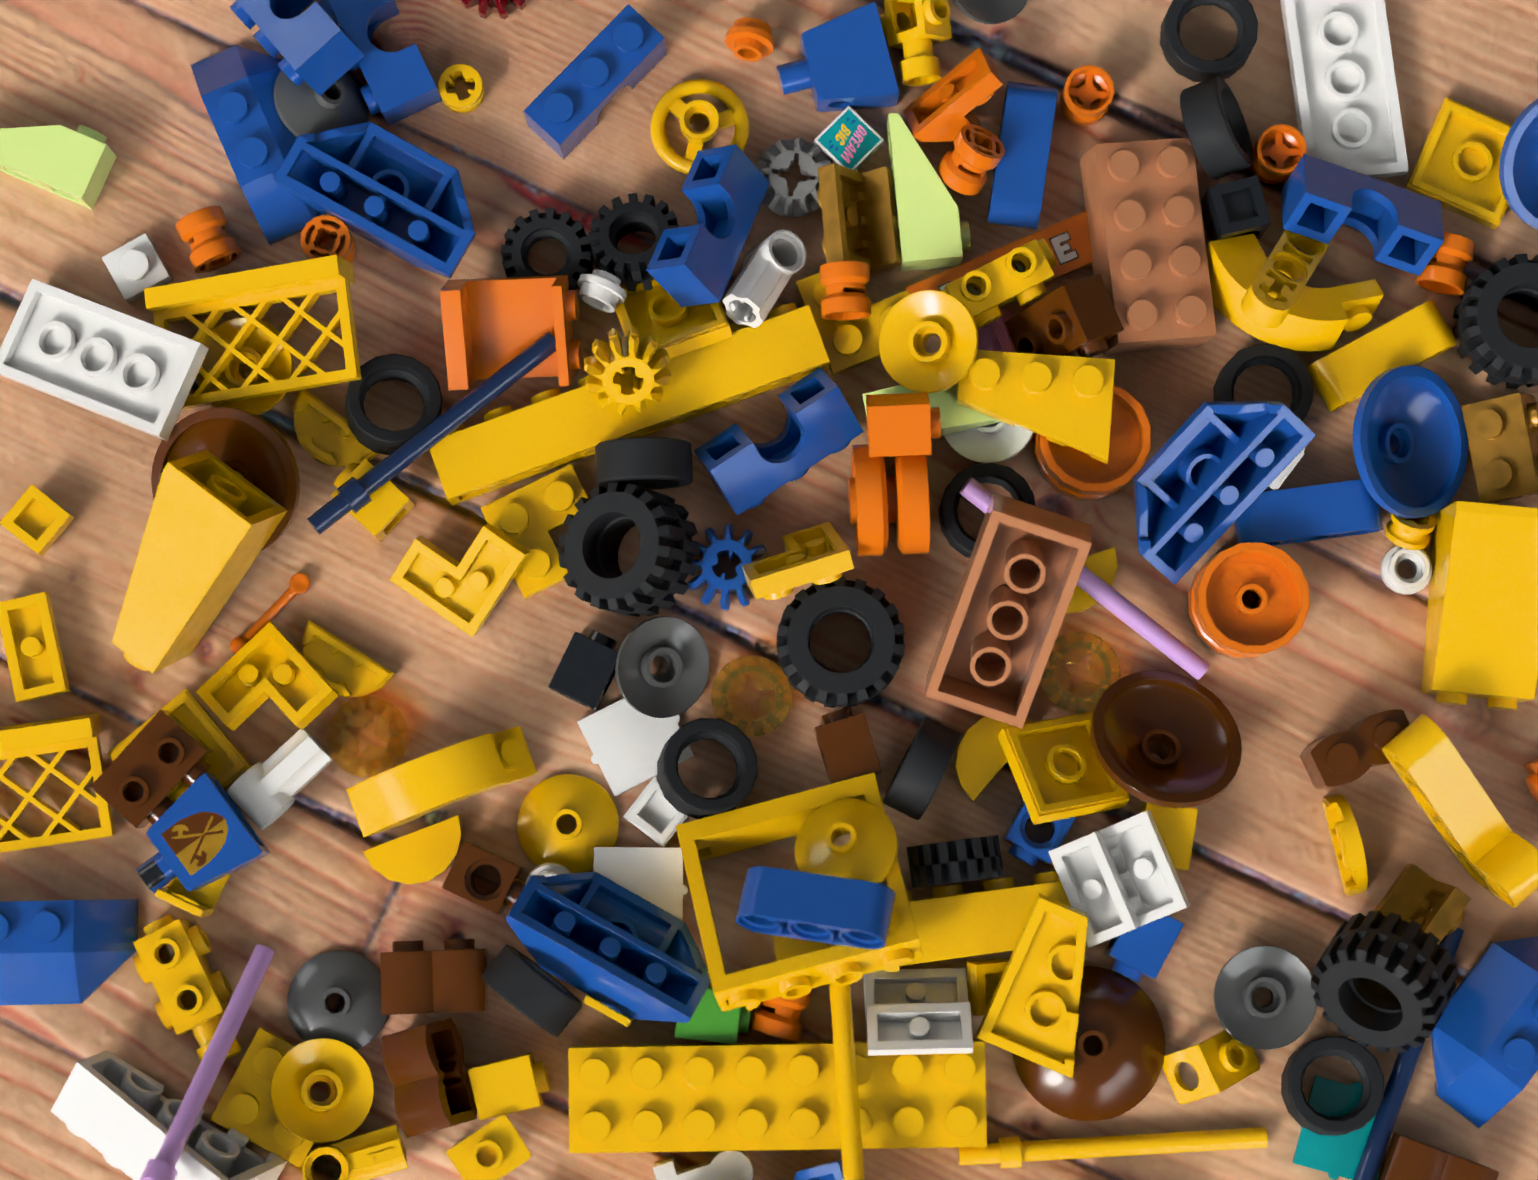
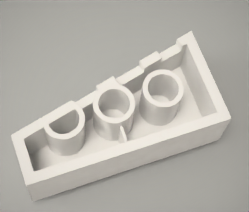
(129, 1118)

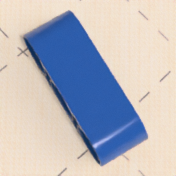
(1022, 171)
(1309, 514)
(816, 907)

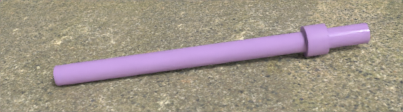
(1115, 602)
(164, 1164)

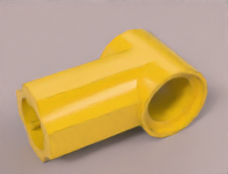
(363, 1155)

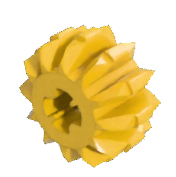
(647, 369)

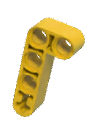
(1463, 812)

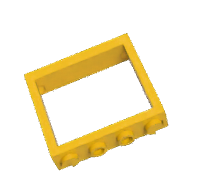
(801, 973)

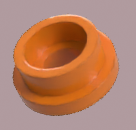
(750, 39)

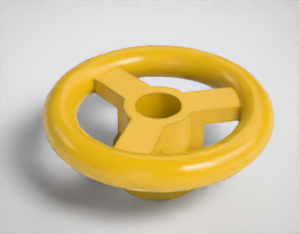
(697, 109)

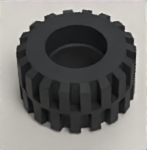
(1480, 327)
(594, 545)
(847, 598)
(1384, 981)

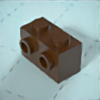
(1067, 321)
(153, 770)

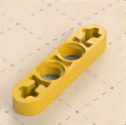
(1293, 264)

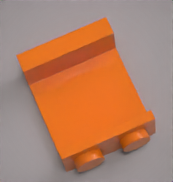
(499, 318)

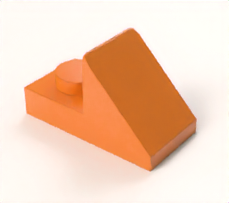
(950, 101)

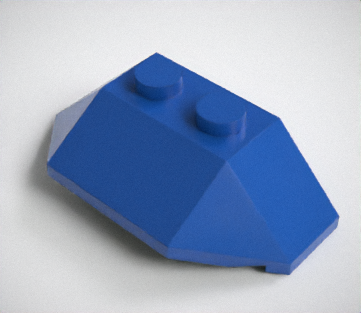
(241, 105)
(383, 193)
(1211, 477)
(611, 945)
(62, 948)
(1489, 1032)

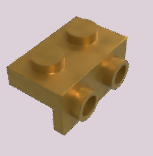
(859, 216)
(1504, 446)
(1425, 901)

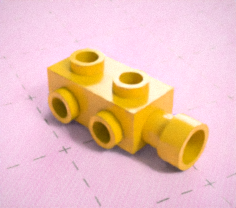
(915, 29)
(1002, 284)
(185, 972)

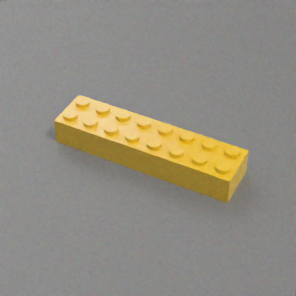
(768, 1097)

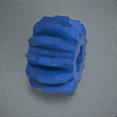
(710, 564)

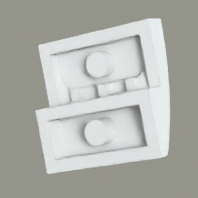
(1120, 877)
(917, 1012)

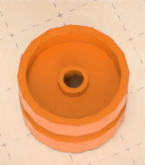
(1086, 478)
(887, 499)
(1274, 617)

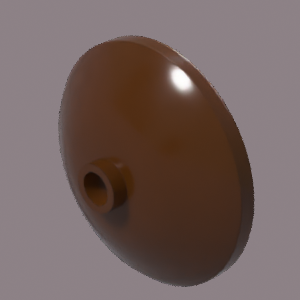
(243, 444)
(1179, 724)
(1128, 1057)

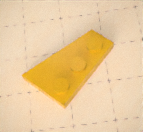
(1046, 394)
(1040, 988)

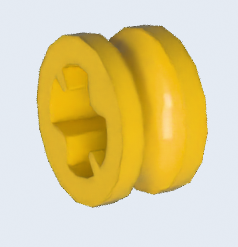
(471, 77)
(1410, 532)

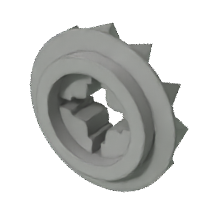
(779, 159)

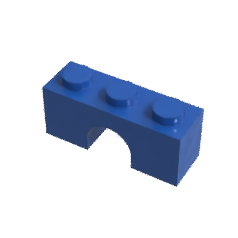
(310, 42)
(396, 80)
(574, 99)
(1398, 222)
(699, 259)
(815, 427)

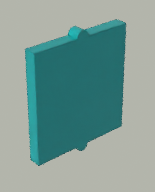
(1328, 1153)

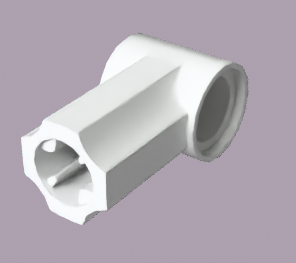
(764, 277)
(270, 786)

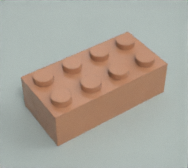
(1149, 242)
(1008, 610)

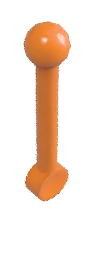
(299, 584)

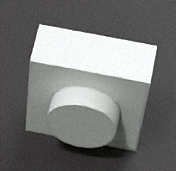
(136, 268)

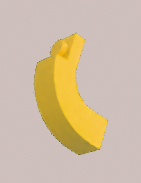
(1315, 317)
(440, 780)

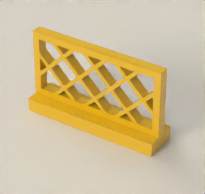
(261, 289)
(48, 737)

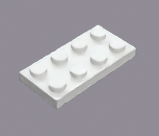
(1345, 84)
(100, 359)

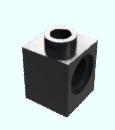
(1235, 209)
(586, 669)

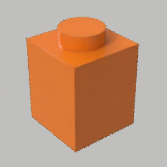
(901, 424)

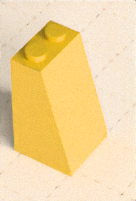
(191, 558)
(1483, 606)

